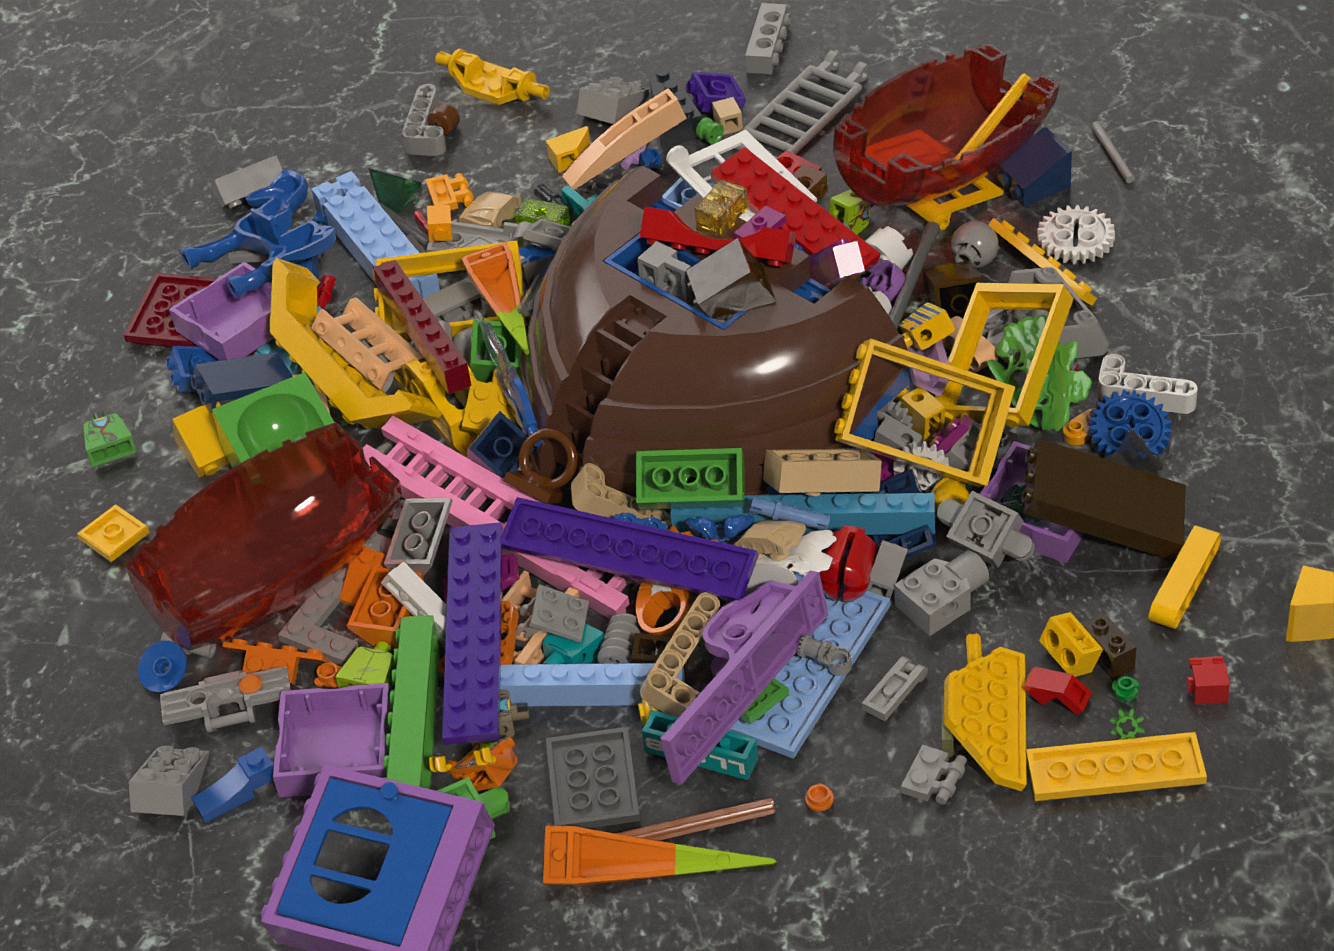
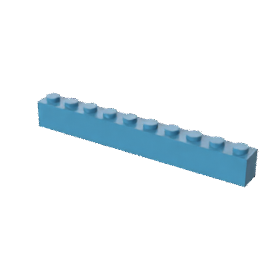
(873, 512)

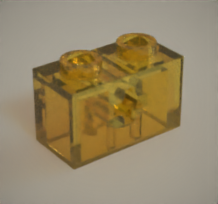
(721, 208)

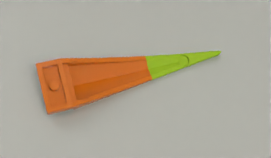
(496, 280)
(595, 857)

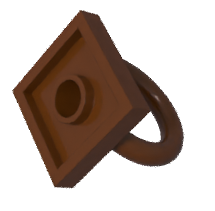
(536, 482)

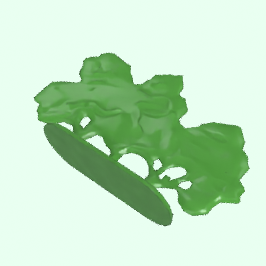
(1060, 385)

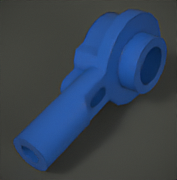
(650, 158)

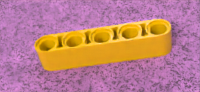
(1184, 577)

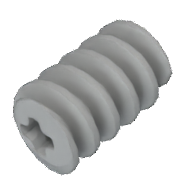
(619, 639)

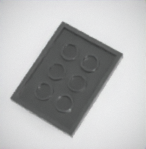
(592, 779)

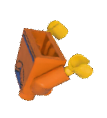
(485, 764)

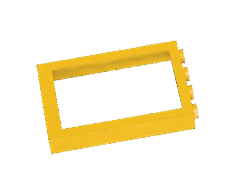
(441, 262)
(1008, 297)
(990, 429)

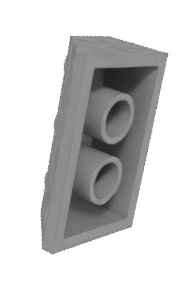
(236, 186)
(418, 533)

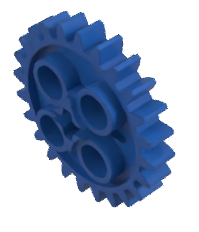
(1126, 408)

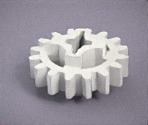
(925, 478)

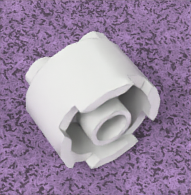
(890, 245)

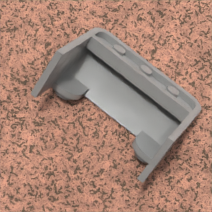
(1080, 322)

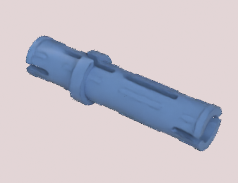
(778, 510)

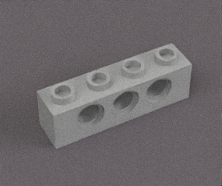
(767, 38)

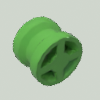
(709, 130)

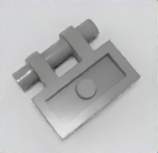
(926, 771)

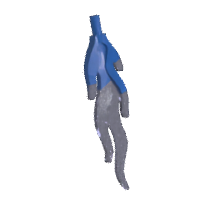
(508, 379)

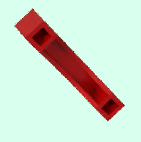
(667, 226)

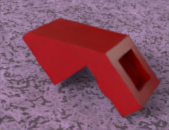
(1049, 684)

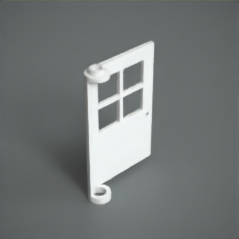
(682, 163)

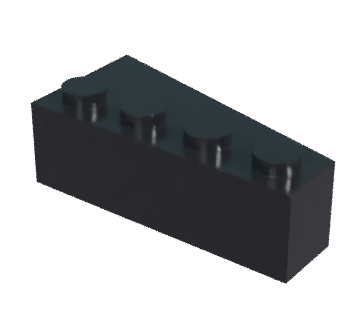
(686, 130)

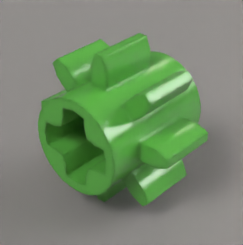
(1122, 718)

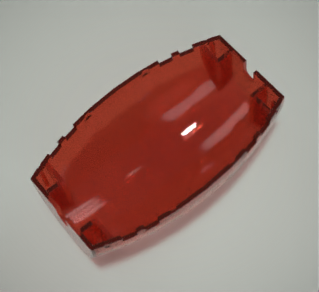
(263, 537)

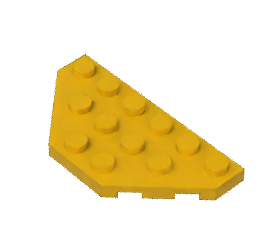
(989, 714)

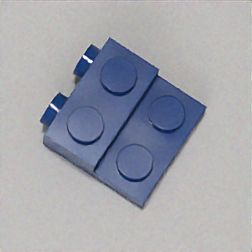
(182, 364)

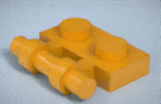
(442, 191)

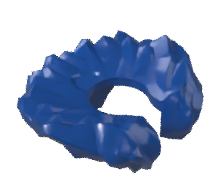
(720, 532)

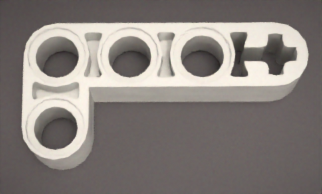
(1173, 393)

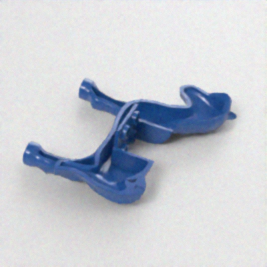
(267, 233)

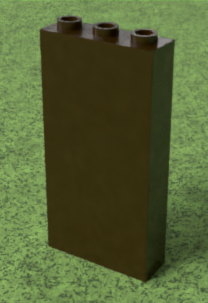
(1104, 499)

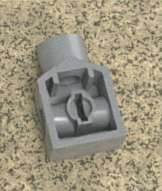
(940, 590)

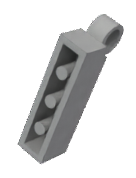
(453, 300)

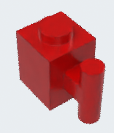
(1208, 680)

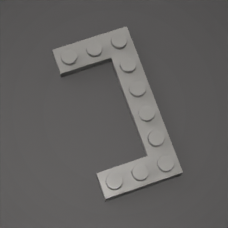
(304, 627)

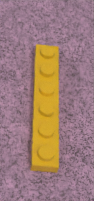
(1036, 254)

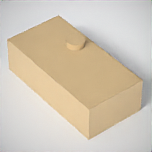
(822, 470)

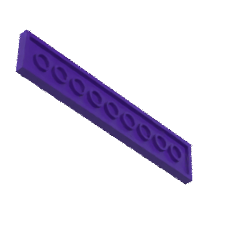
(629, 549)
(473, 634)

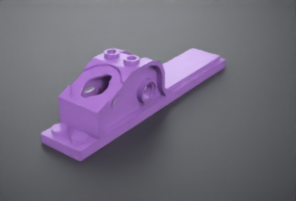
(747, 658)

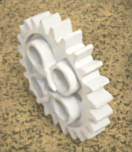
(1094, 234)

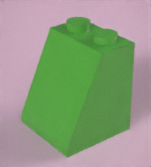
(484, 369)

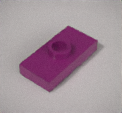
(764, 218)

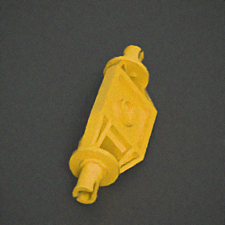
(489, 80)

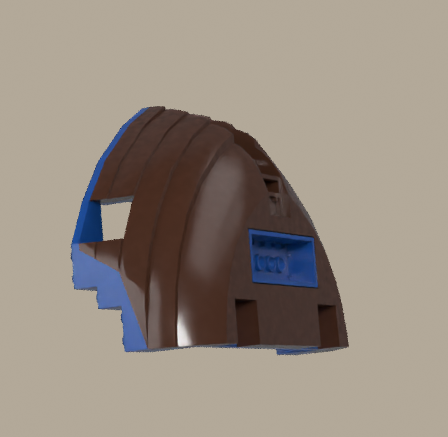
(647, 372)

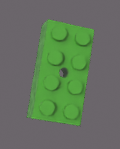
(665, 473)

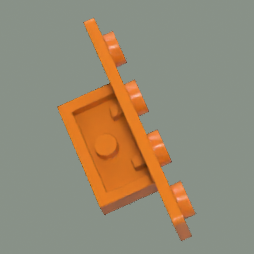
(266, 657)

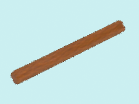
(704, 820)

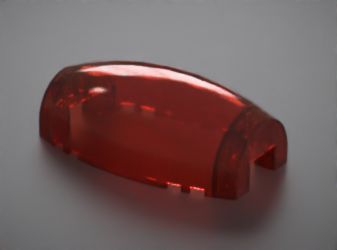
(915, 124)

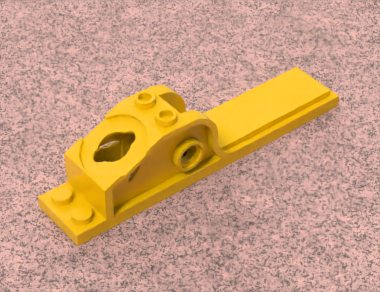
(421, 381)

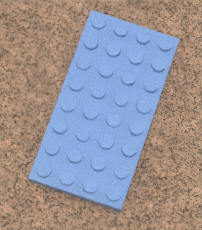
(811, 683)

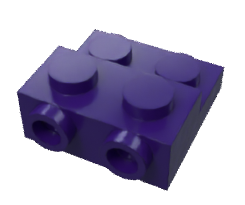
(712, 88)

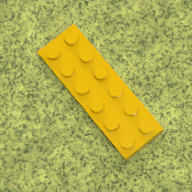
(1115, 766)

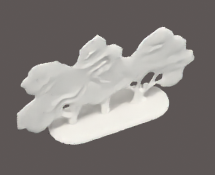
(804, 557)

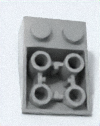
(610, 99)
(167, 781)

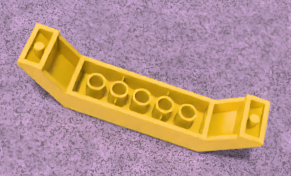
(348, 389)

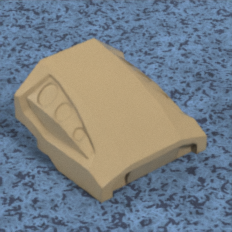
(491, 209)
(772, 538)

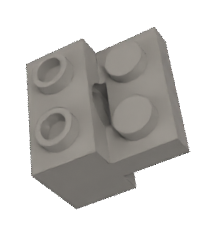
(664, 270)

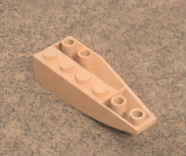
(626, 137)

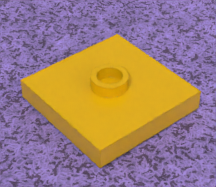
(113, 533)

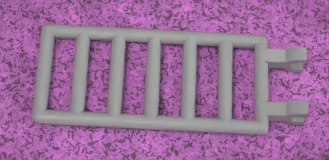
(823, 72)

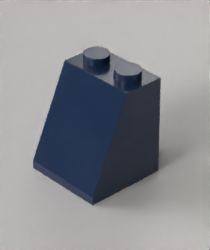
(1037, 169)
(498, 446)

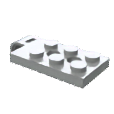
(464, 232)

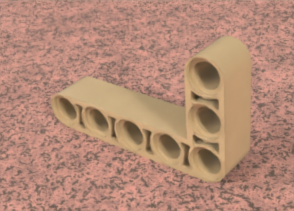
(665, 678)

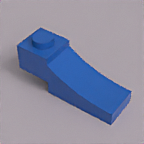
(236, 786)

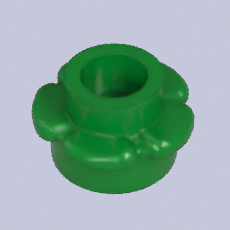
(1126, 688)

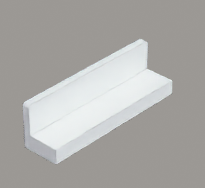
(417, 597)

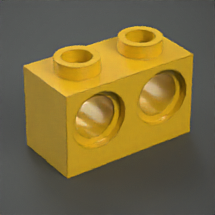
(1071, 644)

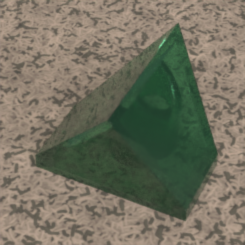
(393, 190)

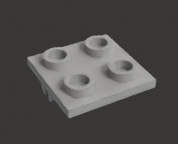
(555, 613)

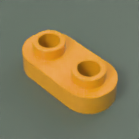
(1076, 430)

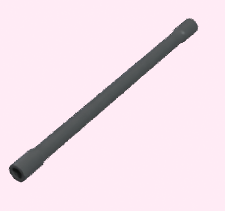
(927, 240)

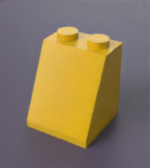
(199, 440)
(1312, 606)

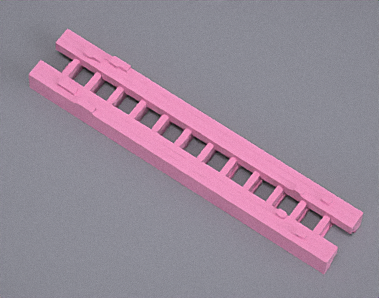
(601, 596)

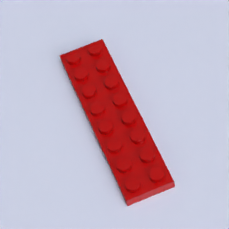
(804, 216)

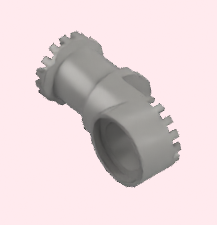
(825, 654)

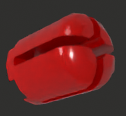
(849, 566)

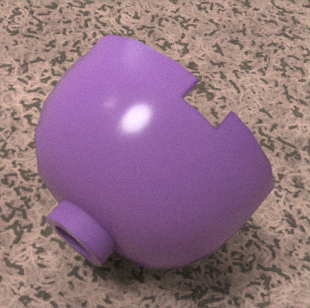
(885, 278)

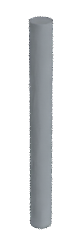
(1112, 151)

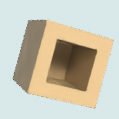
(728, 115)

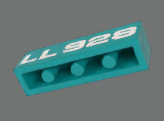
(732, 755)

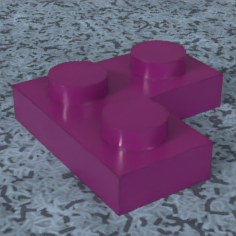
(948, 436)

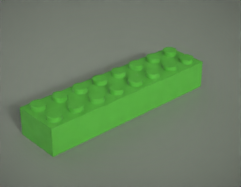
(413, 702)

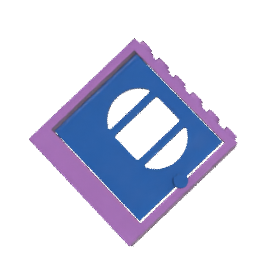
(420, 885)

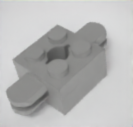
(985, 529)

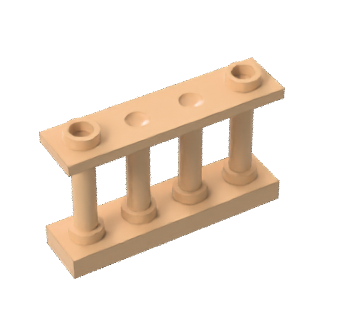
(375, 331)
(533, 651)

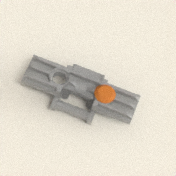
(222, 689)

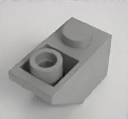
(886, 569)

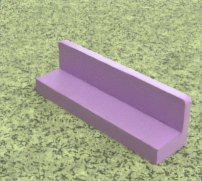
(927, 381)

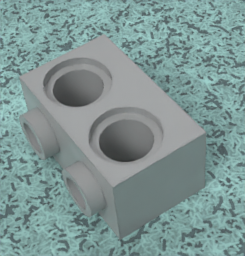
(962, 451)

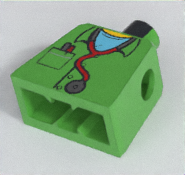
(107, 439)

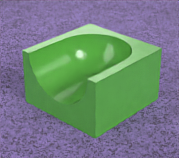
(269, 418)

